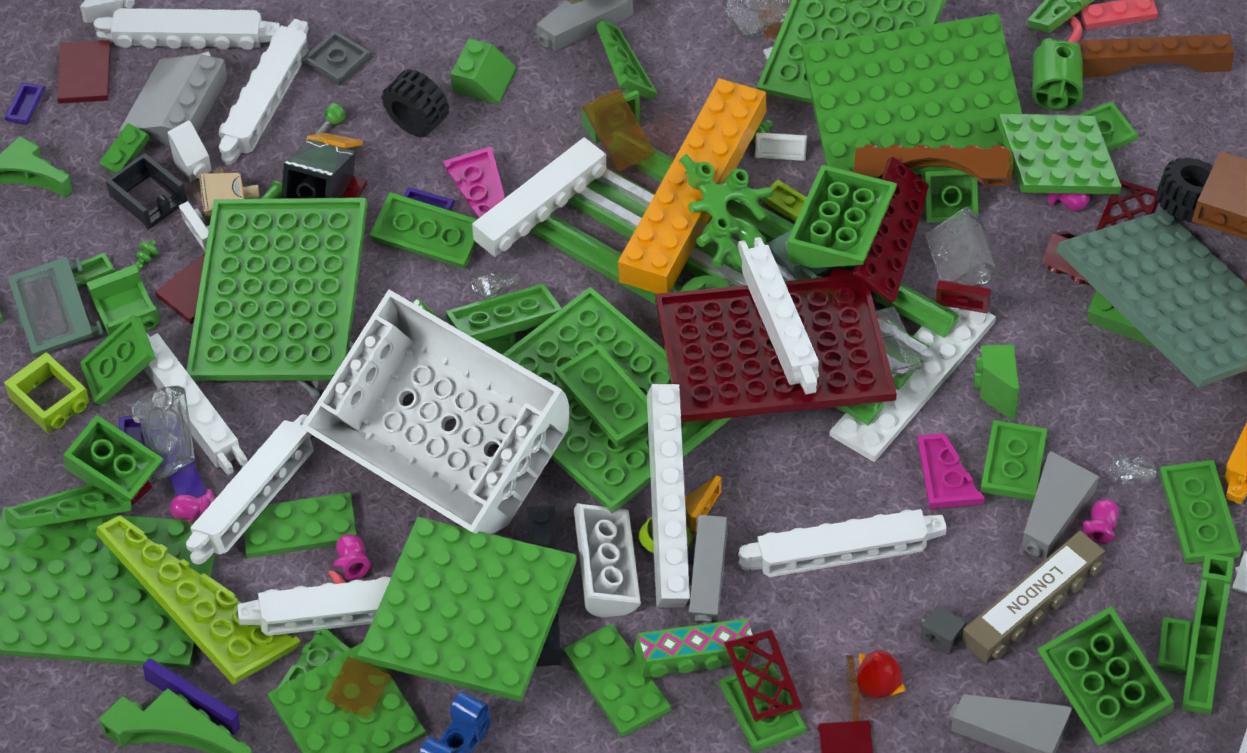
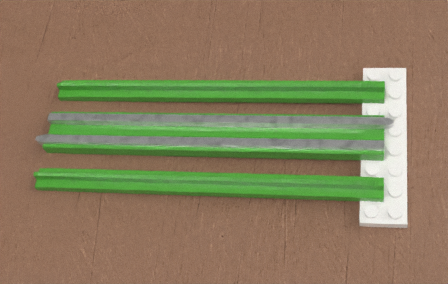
(866, 428)

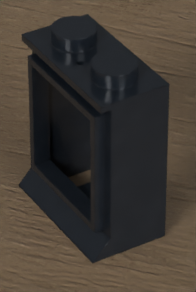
(134, 174)

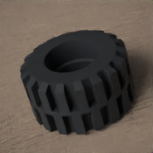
(415, 103)
(1182, 186)

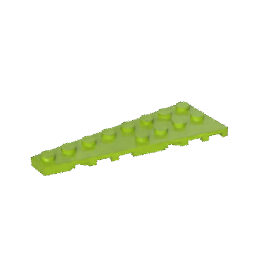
(196, 603)

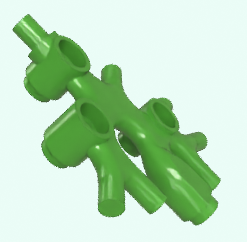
(715, 201)

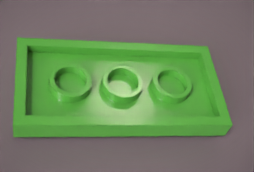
(425, 230)
(504, 313)
(605, 394)
(1199, 511)
(300, 525)
(616, 681)

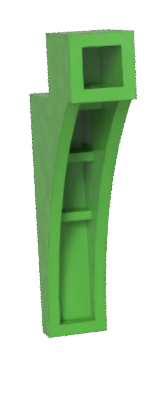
(1207, 633)
(167, 721)

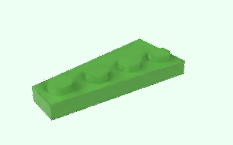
(1054, 13)
(624, 61)
(66, 506)

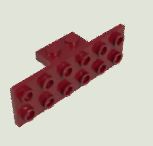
(894, 238)

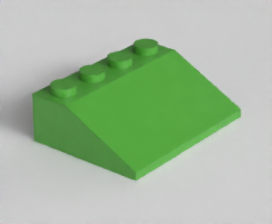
(839, 219)
(1106, 678)

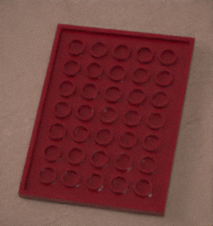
(731, 369)

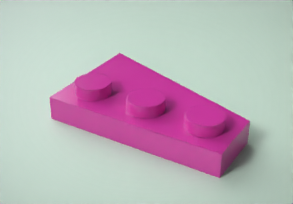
(944, 476)

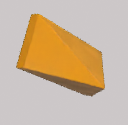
(701, 501)

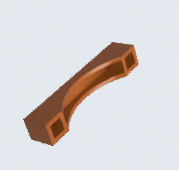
(1201, 52)
(988, 165)

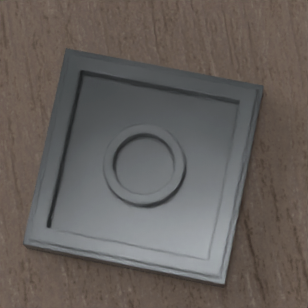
(336, 57)

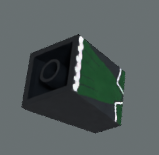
(317, 171)

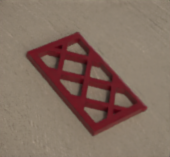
(1115, 199)
(777, 658)

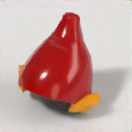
(879, 674)

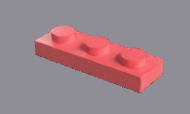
(1117, 13)

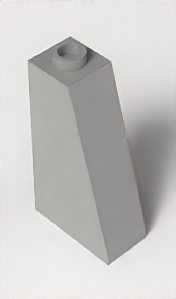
(579, 20)
(1057, 503)
(708, 568)
(1011, 724)

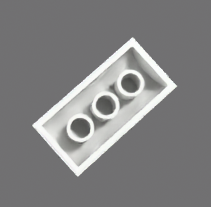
(607, 560)

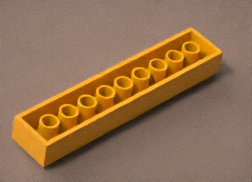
(667, 227)

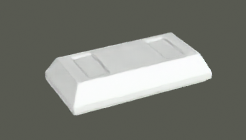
(780, 146)

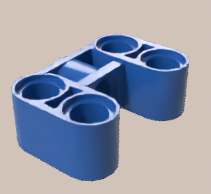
(468, 726)

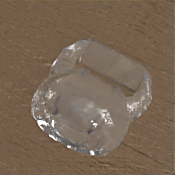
(492, 284)

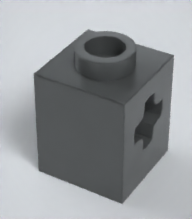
(942, 628)

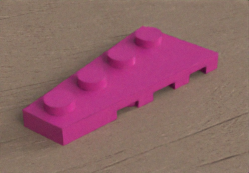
(477, 179)

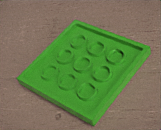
(1058, 154)
(326, 728)

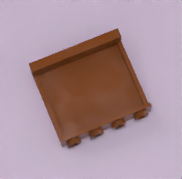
(1224, 197)

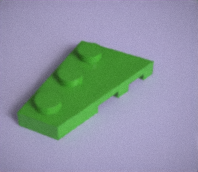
(320, 650)

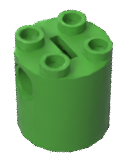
(1057, 75)

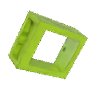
(35, 374)

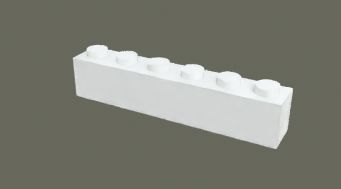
(539, 197)

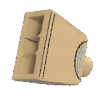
(224, 187)

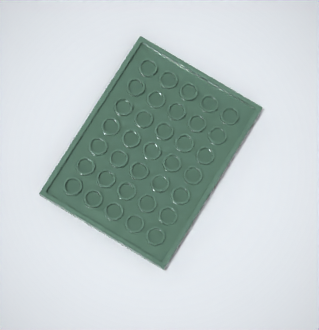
(1168, 292)

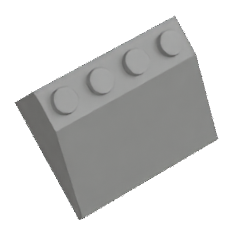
(177, 93)

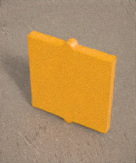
(335, 140)

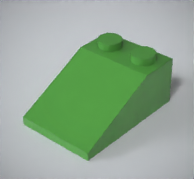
(110, 459)

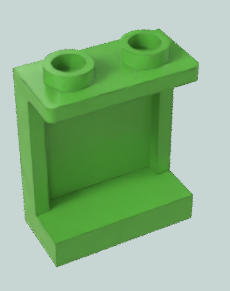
(120, 297)

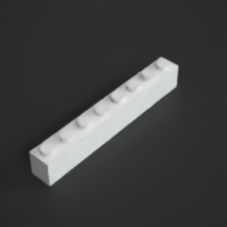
(668, 496)

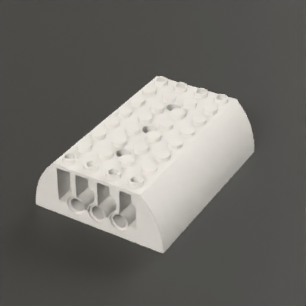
(450, 378)

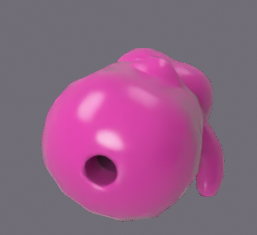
(1071, 200)
(189, 507)
(1104, 519)
(352, 557)

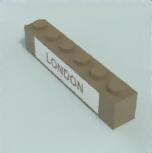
(1033, 597)

